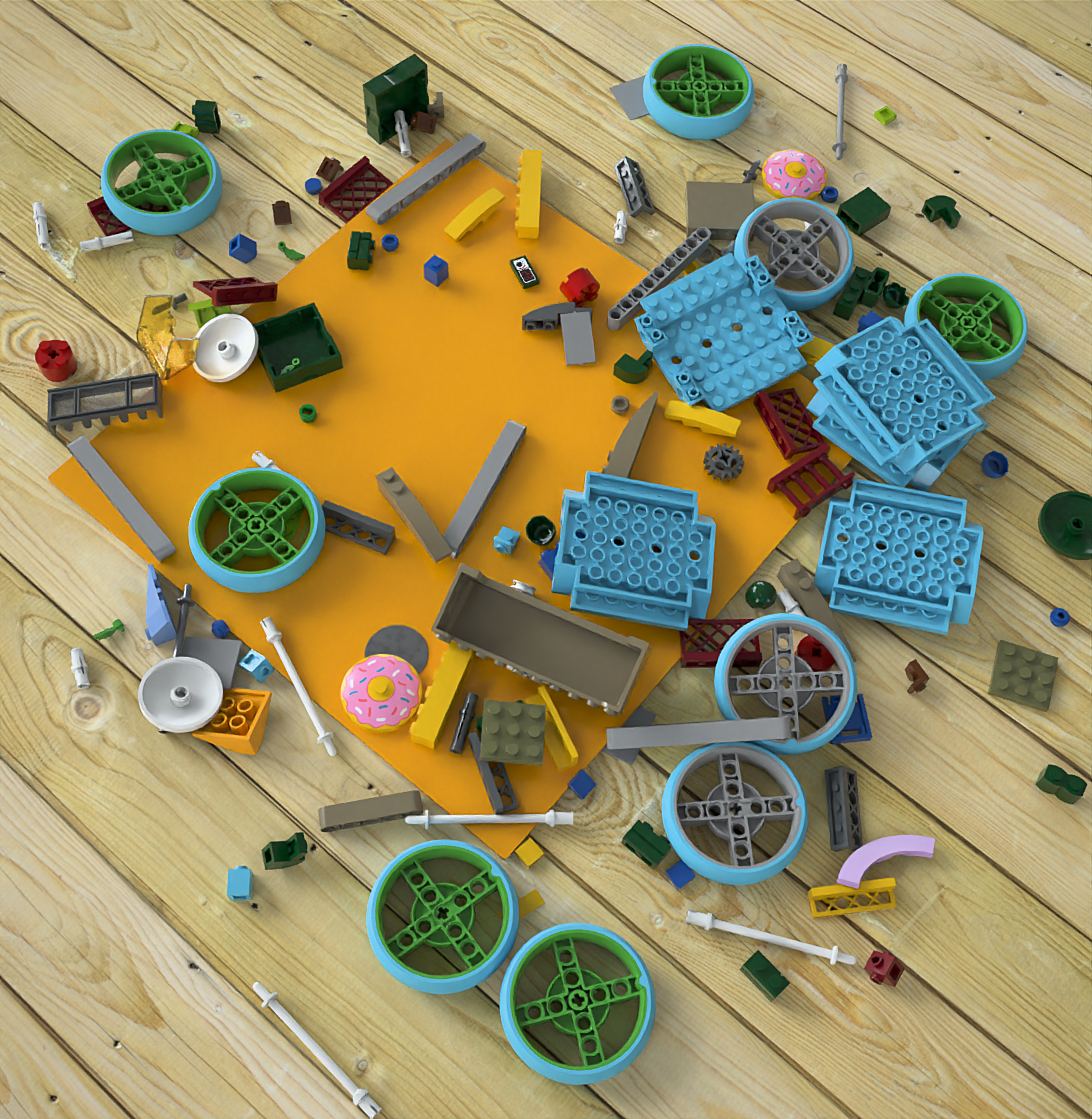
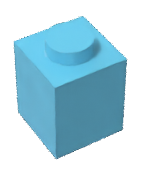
(240, 883)

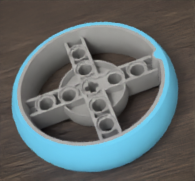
(822, 222)
(842, 681)
(742, 868)

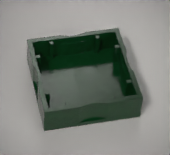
(396, 89)
(299, 336)

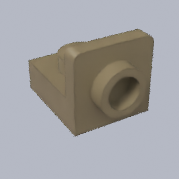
(437, 108)

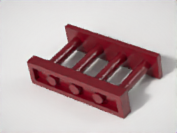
(807, 465)

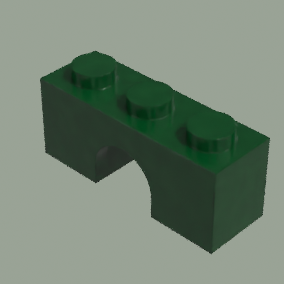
(852, 292)

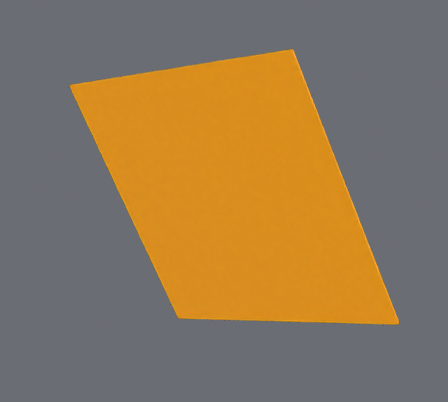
(428, 394)

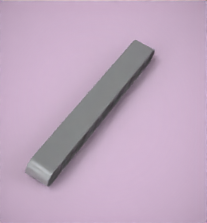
(425, 178)
(658, 278)
(483, 486)
(121, 498)
(699, 732)

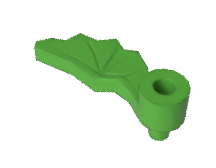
(290, 253)
(296, 364)
(117, 625)

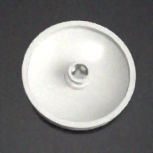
(225, 347)
(180, 694)

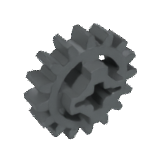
(723, 462)

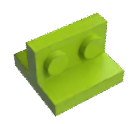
(205, 311)

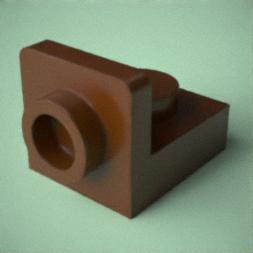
(423, 122)
(329, 169)
(281, 213)
(916, 674)

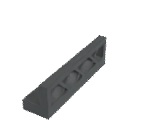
(633, 187)
(361, 523)
(493, 792)
(840, 809)

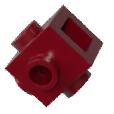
(884, 968)

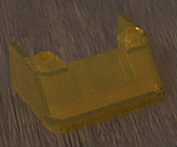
(157, 341)

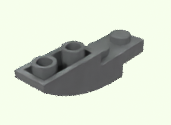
(549, 316)

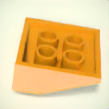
(239, 722)

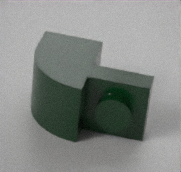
(941, 207)
(633, 370)
(285, 853)

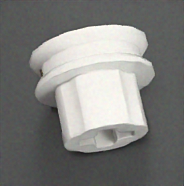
(523, 587)

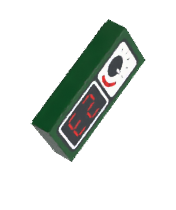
(524, 272)

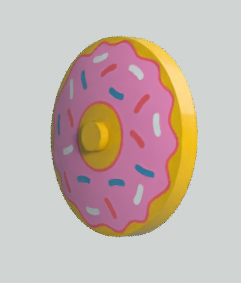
(794, 175)
(381, 693)

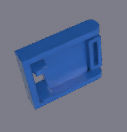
(857, 720)

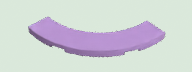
(880, 850)

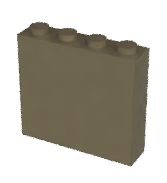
(718, 207)

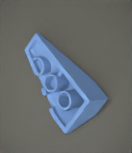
(158, 617)

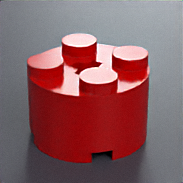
(580, 287)
(56, 360)
(815, 654)

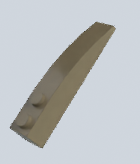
(628, 445)
(412, 514)
(811, 602)

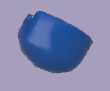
(994, 465)

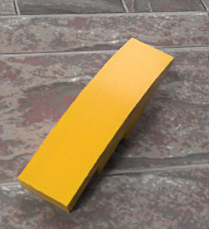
(474, 213)
(704, 418)

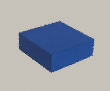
(581, 784)
(680, 874)

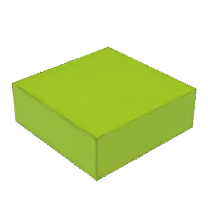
(885, 115)

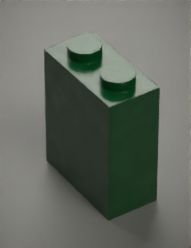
(863, 211)

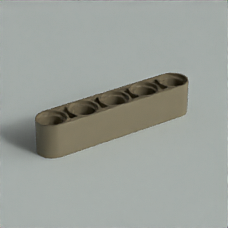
(370, 811)

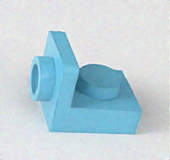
(506, 540)
(256, 665)

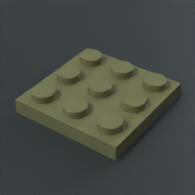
(1023, 675)
(512, 732)

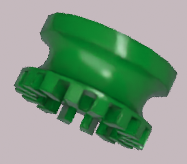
(307, 418)

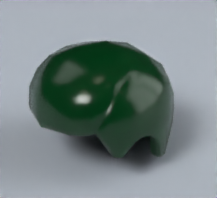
(895, 296)
(540, 530)
(761, 595)

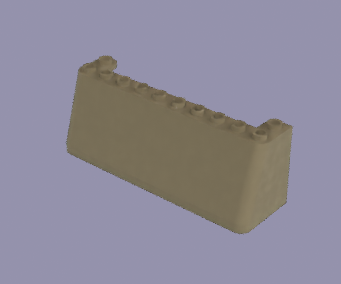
(541, 641)

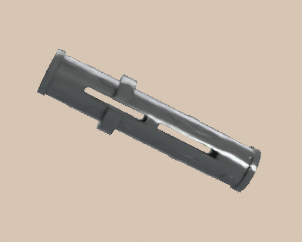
(466, 715)

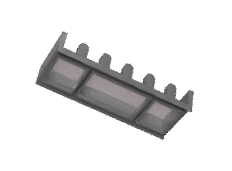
(104, 400)

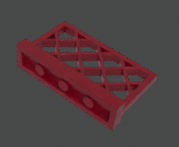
(343, 184)
(100, 206)
(237, 291)
(776, 424)
(709, 659)

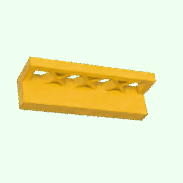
(555, 734)
(843, 891)

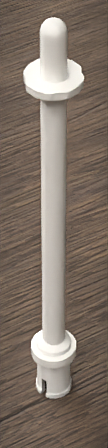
(274, 637)
(551, 818)
(709, 922)
(360, 1096)

